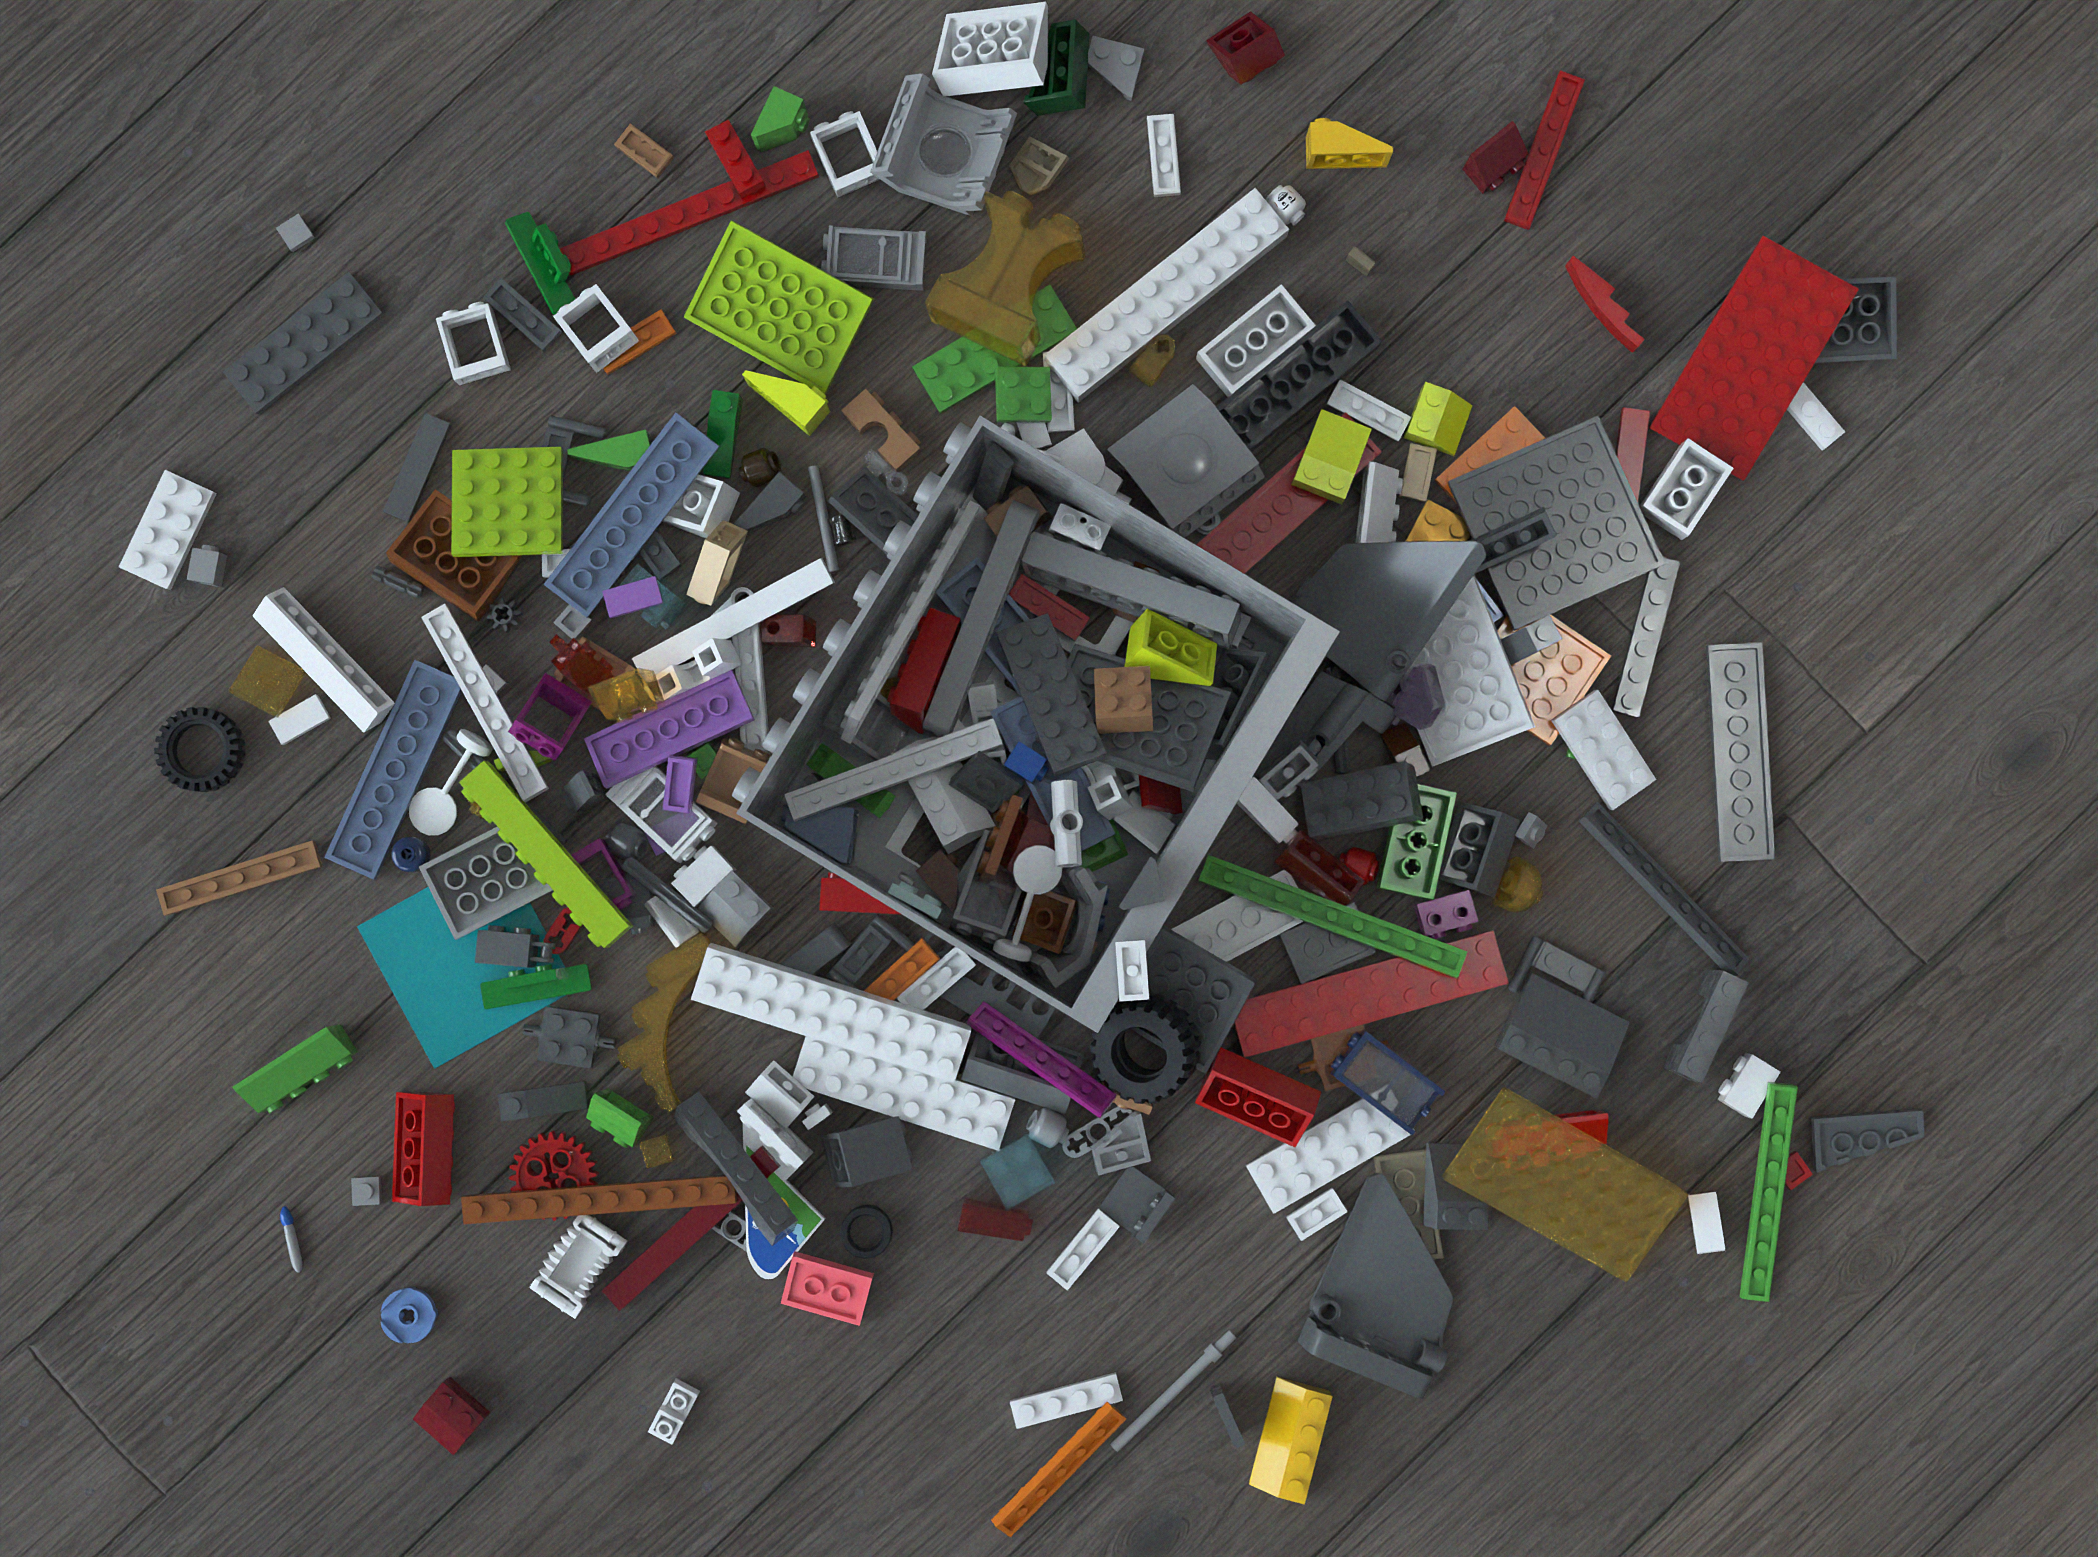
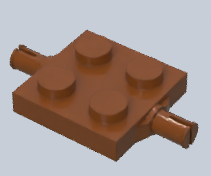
(1325, 1050)

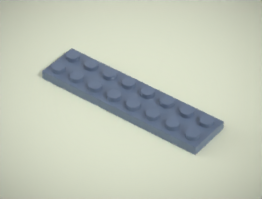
(631, 514)
(394, 770)

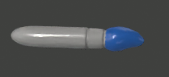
(291, 1239)

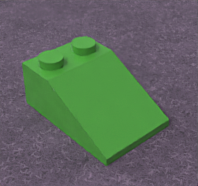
(618, 1116)

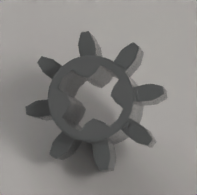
(499, 619)

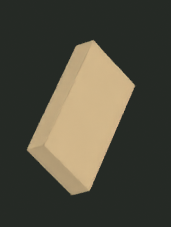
(1418, 472)

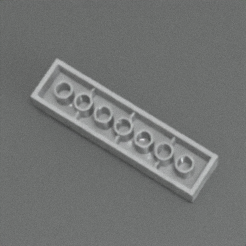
(1130, 588)

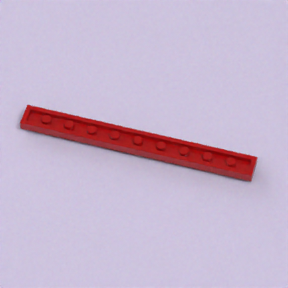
(686, 214)

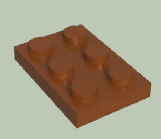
(998, 839)

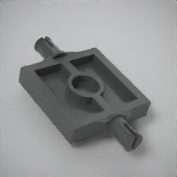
(569, 1036)

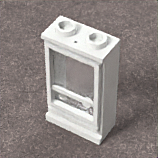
(674, 831)

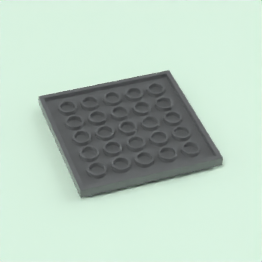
(1592, 510)

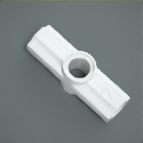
(1066, 806)

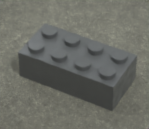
(1361, 801)

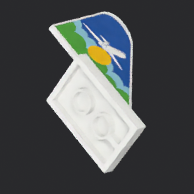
(790, 1153)

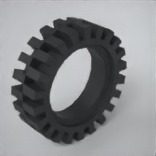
(168, 749)

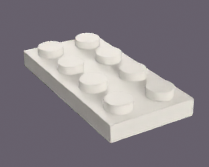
(167, 530)
(1603, 749)

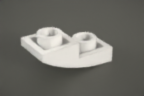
(1706, 1222)
(674, 1411)

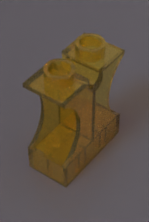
(996, 292)

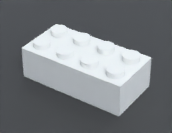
(1254, 340)

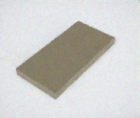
(1407, 1178)

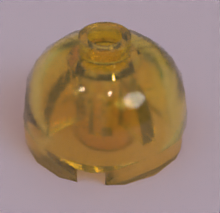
(1519, 886)

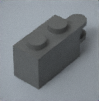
(511, 948)

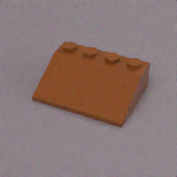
(426, 555)

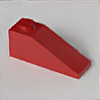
(842, 896)

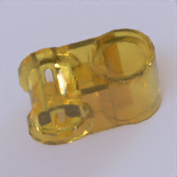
(1150, 363)

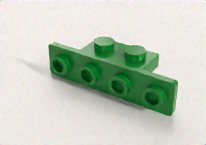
(543, 259)
(535, 986)

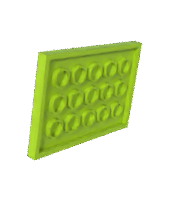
(778, 307)

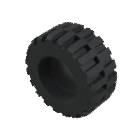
(1125, 1074)

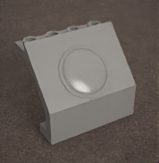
(1187, 461)
(1078, 945)

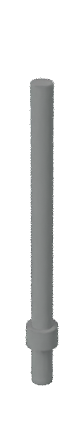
(1212, 1353)

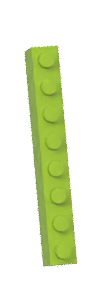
(545, 854)

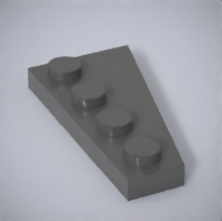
(1852, 1135)

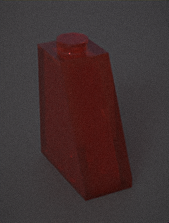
(994, 1220)

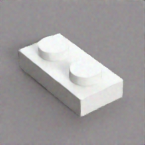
(1132, 970)
(1316, 1214)

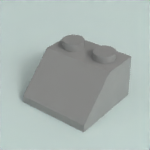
(735, 907)

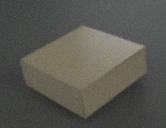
(1360, 261)

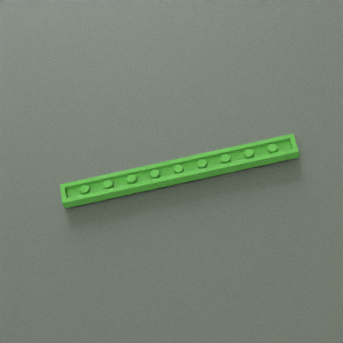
(1333, 916)

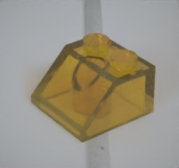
(627, 694)

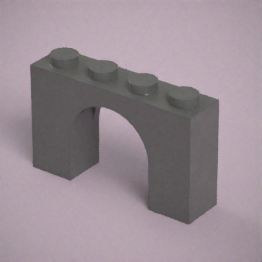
(1721, 998)

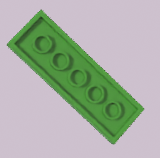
(969, 367)

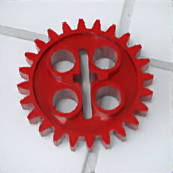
(577, 1168)

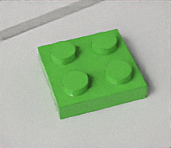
(1023, 394)

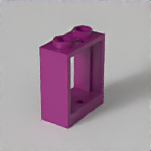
(560, 697)
(594, 849)

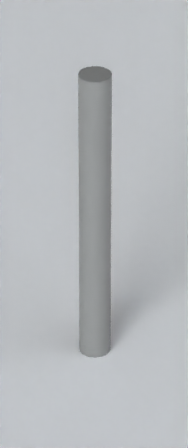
(823, 517)

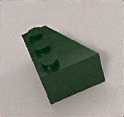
(1066, 71)

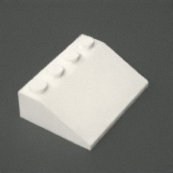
(993, 49)

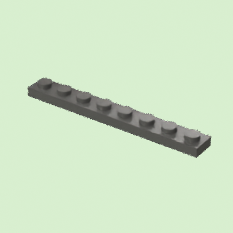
(1663, 889)

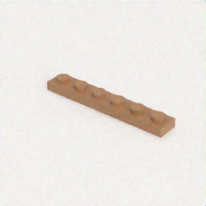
(239, 878)

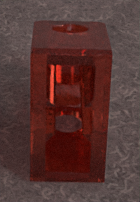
(793, 631)

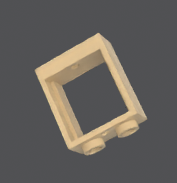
(716, 563)

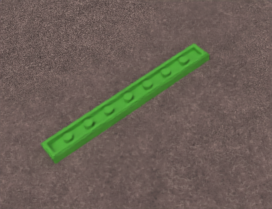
(1768, 1191)

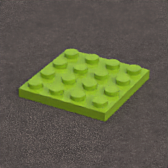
(507, 501)

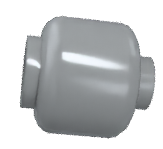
(1047, 1127)

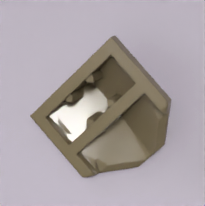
(1036, 166)

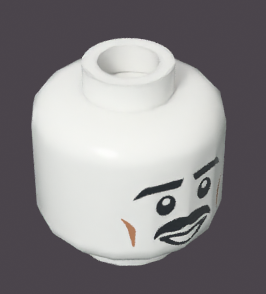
(1287, 204)

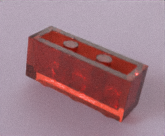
(1319, 870)

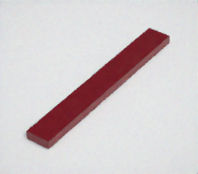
(676, 1242)

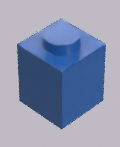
(1027, 763)

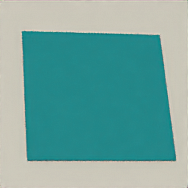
(439, 977)

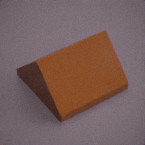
(1048, 920)

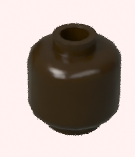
(759, 467)

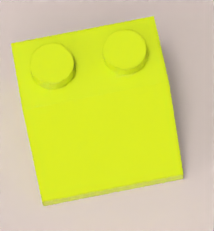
(1438, 419)

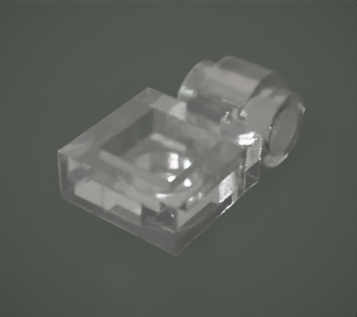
(878, 466)

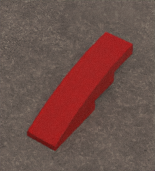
(1596, 294)

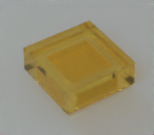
(656, 1151)

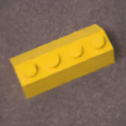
(1290, 1439)

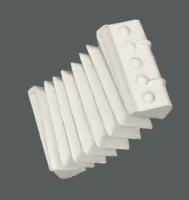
(576, 1263)

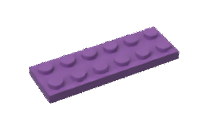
(670, 730)

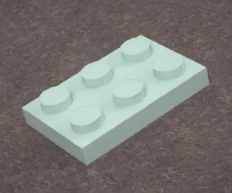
(909, 895)

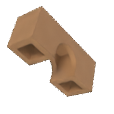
(867, 412)

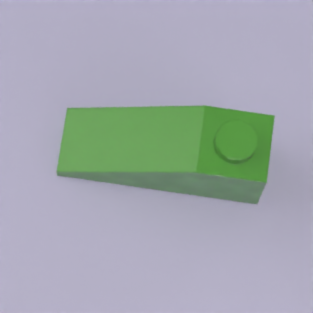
(616, 452)

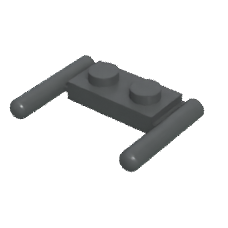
(561, 434)
(865, 951)
(1560, 966)

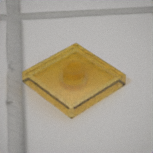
(267, 681)

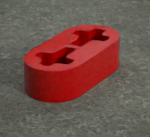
(557, 927)

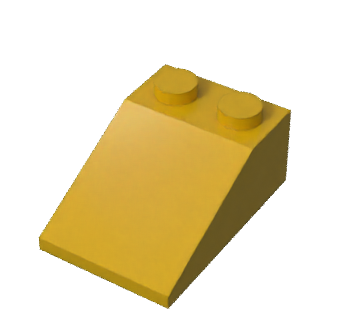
(1340, 146)

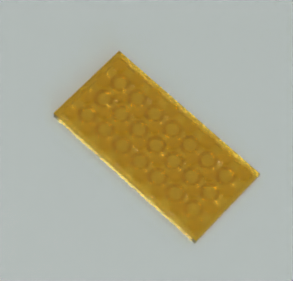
(1565, 1184)

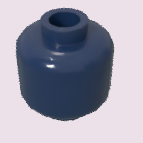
(419, 850)

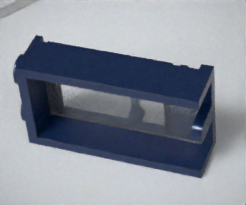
(1385, 1080)

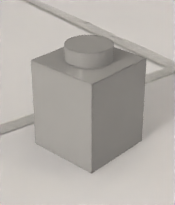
(207, 566)

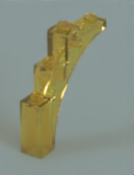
(649, 1049)

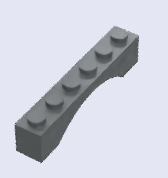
(761, 1199)

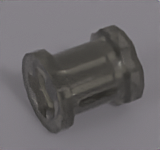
(842, 531)

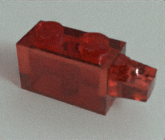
(579, 664)

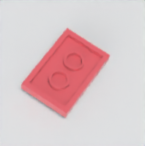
(827, 1288)

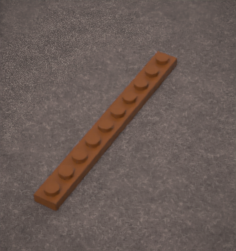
(597, 1199)

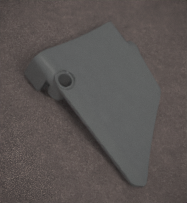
(1387, 602)
(1382, 1298)

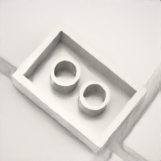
(1685, 489)

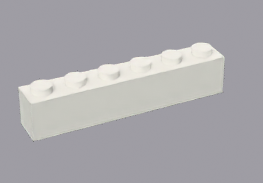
(323, 659)

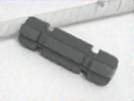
(398, 582)

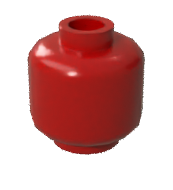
(1362, 863)

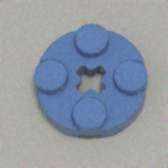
(424, 1314)

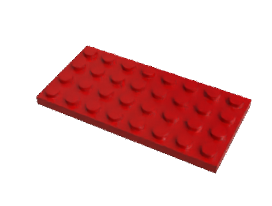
(1754, 356)

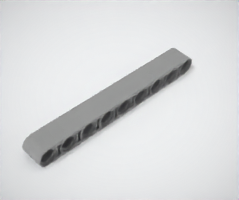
(981, 618)

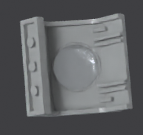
(941, 147)

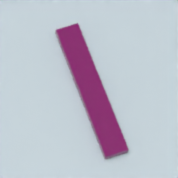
(1041, 1059)

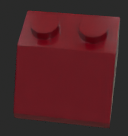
(1246, 47)
(1496, 159)
(451, 1415)

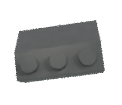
(1478, 848)

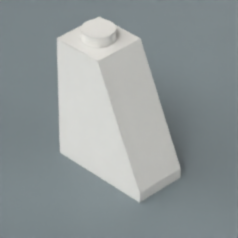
(1267, 812)

